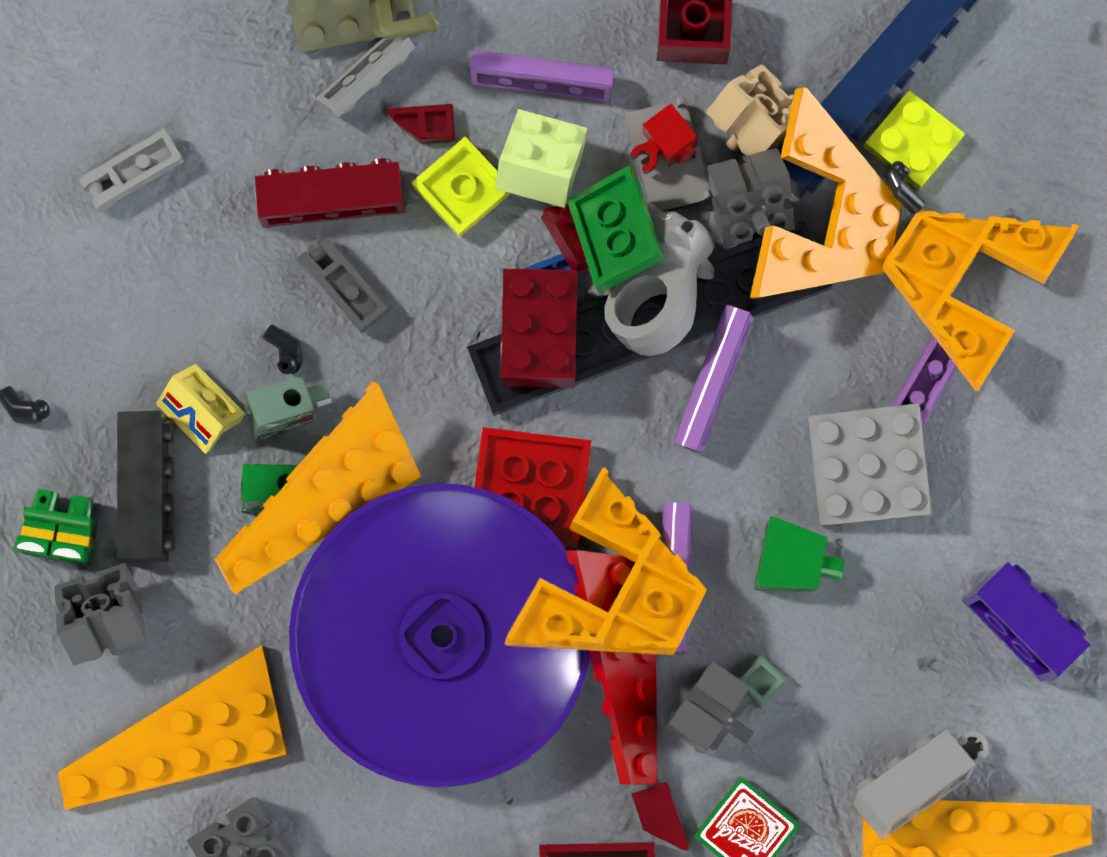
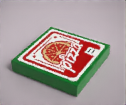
(746, 825)

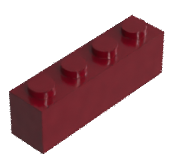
(329, 193)

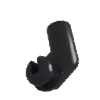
(900, 189)
(289, 349)
(23, 411)

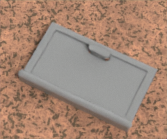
(673, 185)

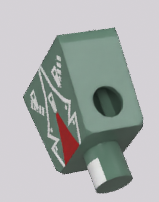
(270, 413)

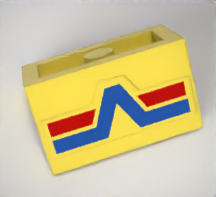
(199, 407)

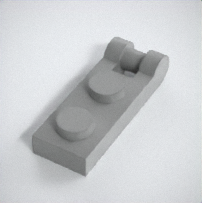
(131, 170)

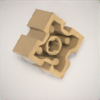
(754, 111)

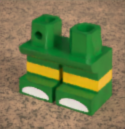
(58, 534)

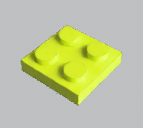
(915, 137)
(460, 187)

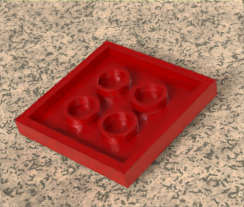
(537, 473)

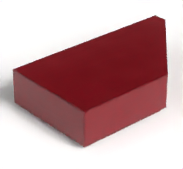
(426, 123)
(659, 815)

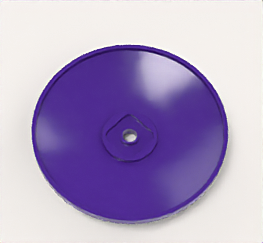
(369, 622)

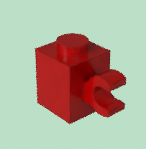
(668, 137)

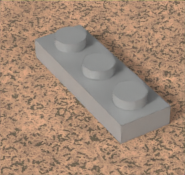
(364, 75)

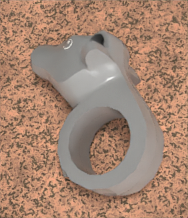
(686, 254)

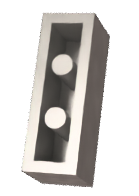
(913, 783)

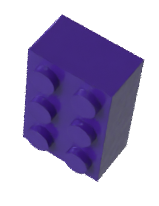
(1027, 621)

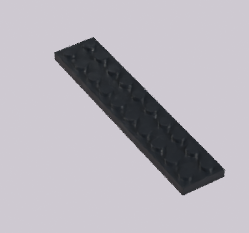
(602, 352)

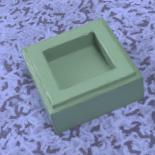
(763, 680)

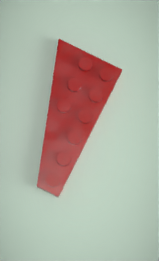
(626, 677)

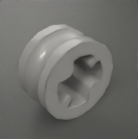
(979, 756)

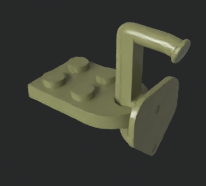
(343, 22)

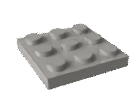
(870, 465)

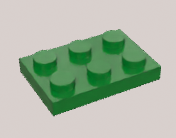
(615, 229)

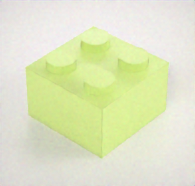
(541, 158)

